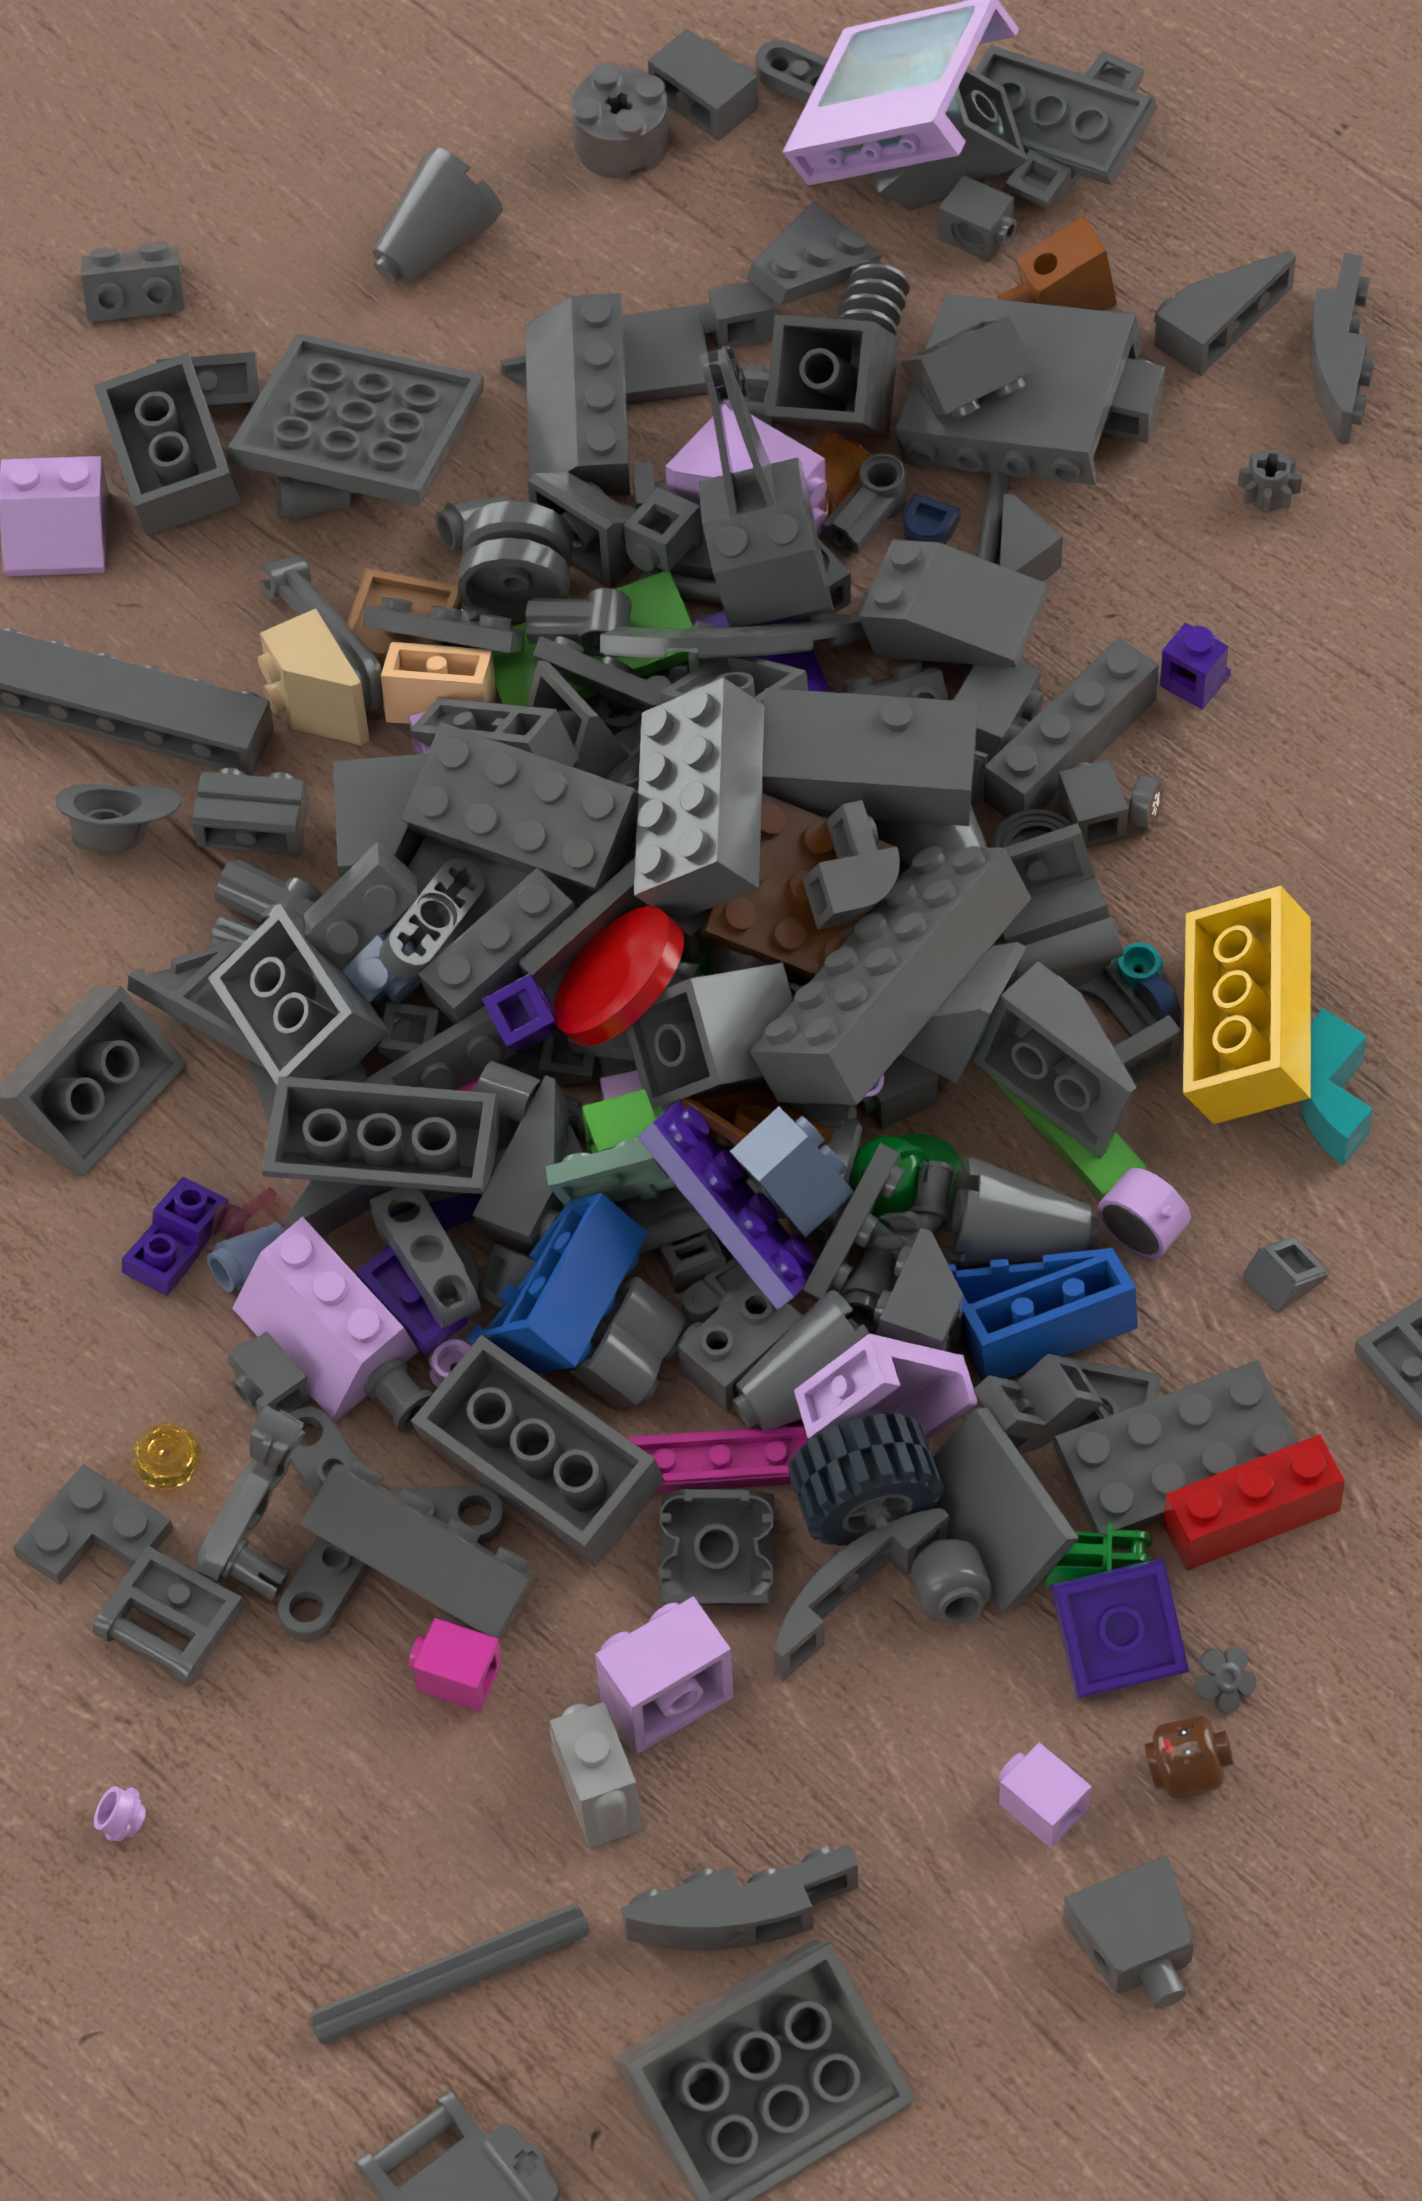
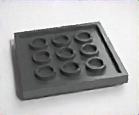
(356, 420)

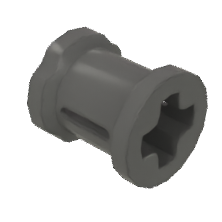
(397, 1392)

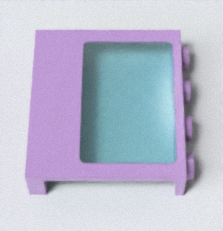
(890, 91)

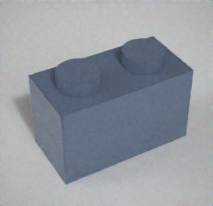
(793, 1170)

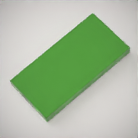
(654, 605)

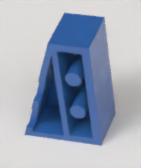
(568, 1288)
(1043, 1308)

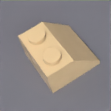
(312, 680)

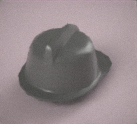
(114, 816)

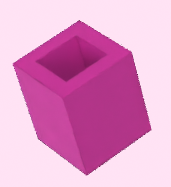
(455, 1664)

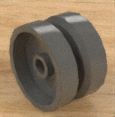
(513, 556)

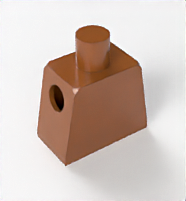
(1066, 271)

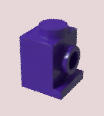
(1201, 654)
(522, 1013)

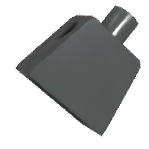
(1135, 1930)

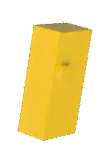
(1247, 1005)

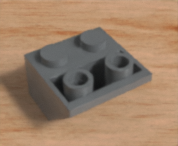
(925, 1300)

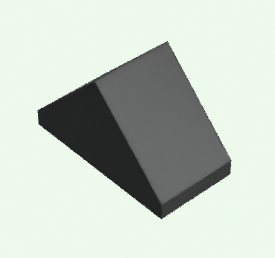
(1028, 541)

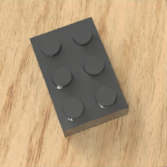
(167, 444)

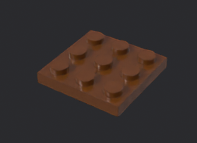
(777, 917)

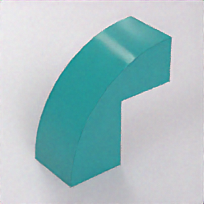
(1332, 1114)

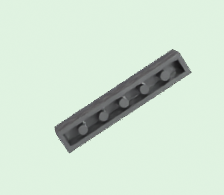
(132, 703)

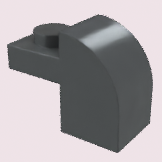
(860, 875)
(1041, 1403)

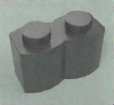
(631, 1345)

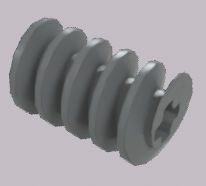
(875, 294)

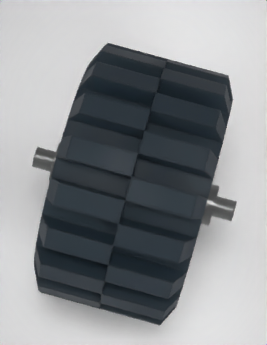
(864, 1477)

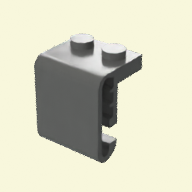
(1067, 917)

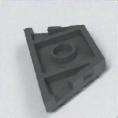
(190, 996)

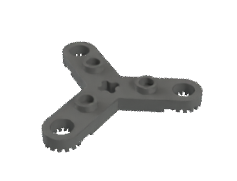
(331, 1573)

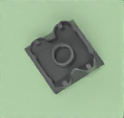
(717, 1547)

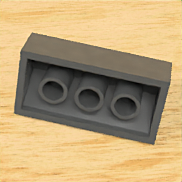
(579, 392)
(382, 1135)

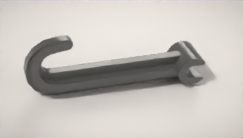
(292, 582)

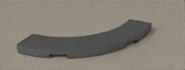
(735, 641)

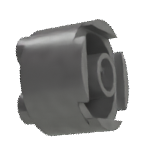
(619, 120)

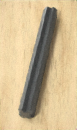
(449, 1973)

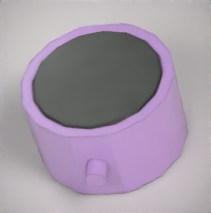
(1144, 1213)

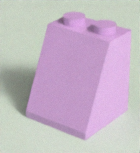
(702, 461)

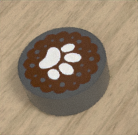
(1146, 802)

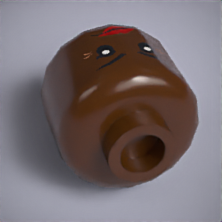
(1188, 1757)

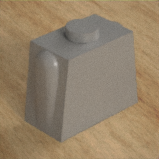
(596, 1773)

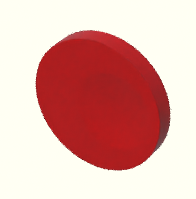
(618, 976)

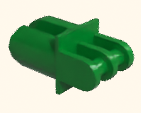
(1094, 1554)

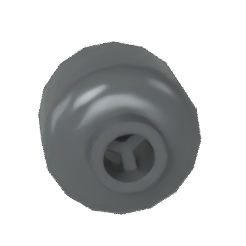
(951, 1581)

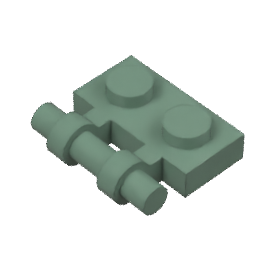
(616, 1172)

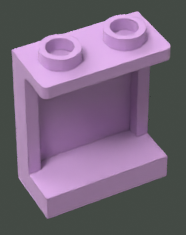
(888, 1379)

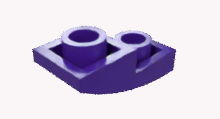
(175, 1238)

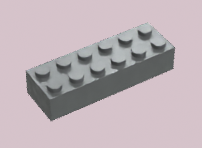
(890, 975)

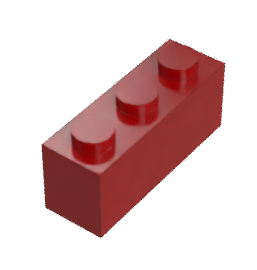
(1253, 1502)

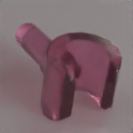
(234, 1218)

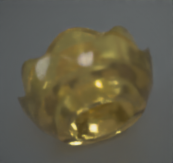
(169, 1470)

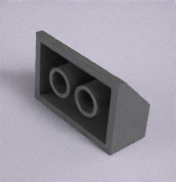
(296, 1003)
(89, 1078)

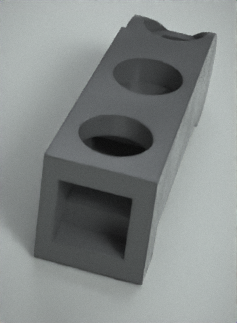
(426, 1255)

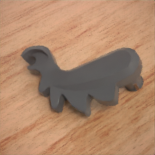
(226, 1544)

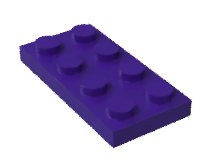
(726, 1202)

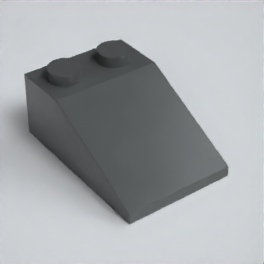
(949, 607)
(1057, 1058)

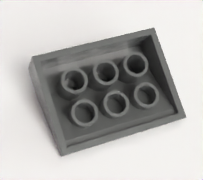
(765, 2077)

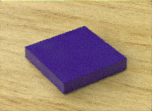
(1119, 1628)

